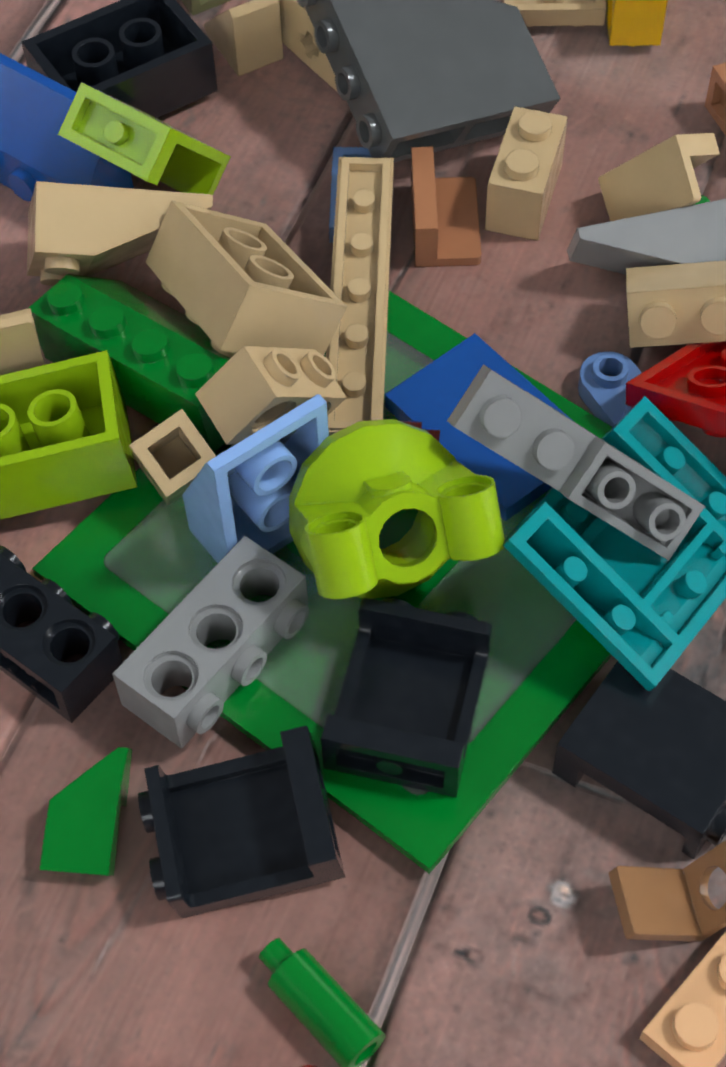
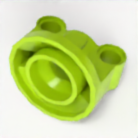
(361, 481)

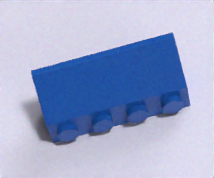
(29, 138)

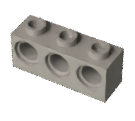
(211, 612)

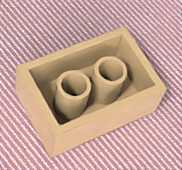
(242, 282)

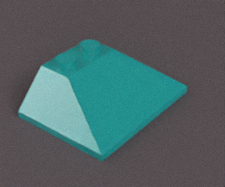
(613, 585)

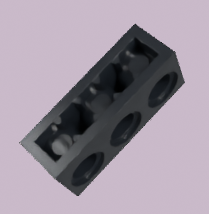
(37, 652)

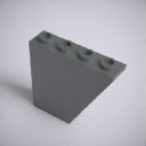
(430, 69)

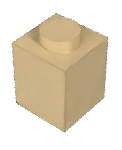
(172, 455)

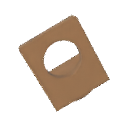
(669, 901)

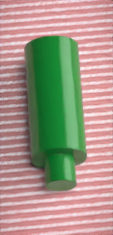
(321, 1005)

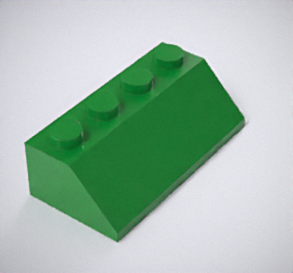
(152, 347)

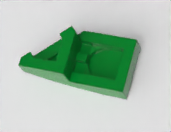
(86, 818)

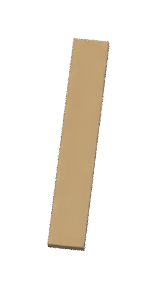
(362, 283)

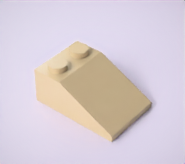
(94, 227)

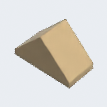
(248, 35)

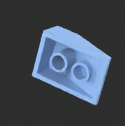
(251, 483)

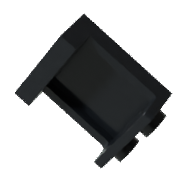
(409, 696)
(655, 751)
(241, 828)

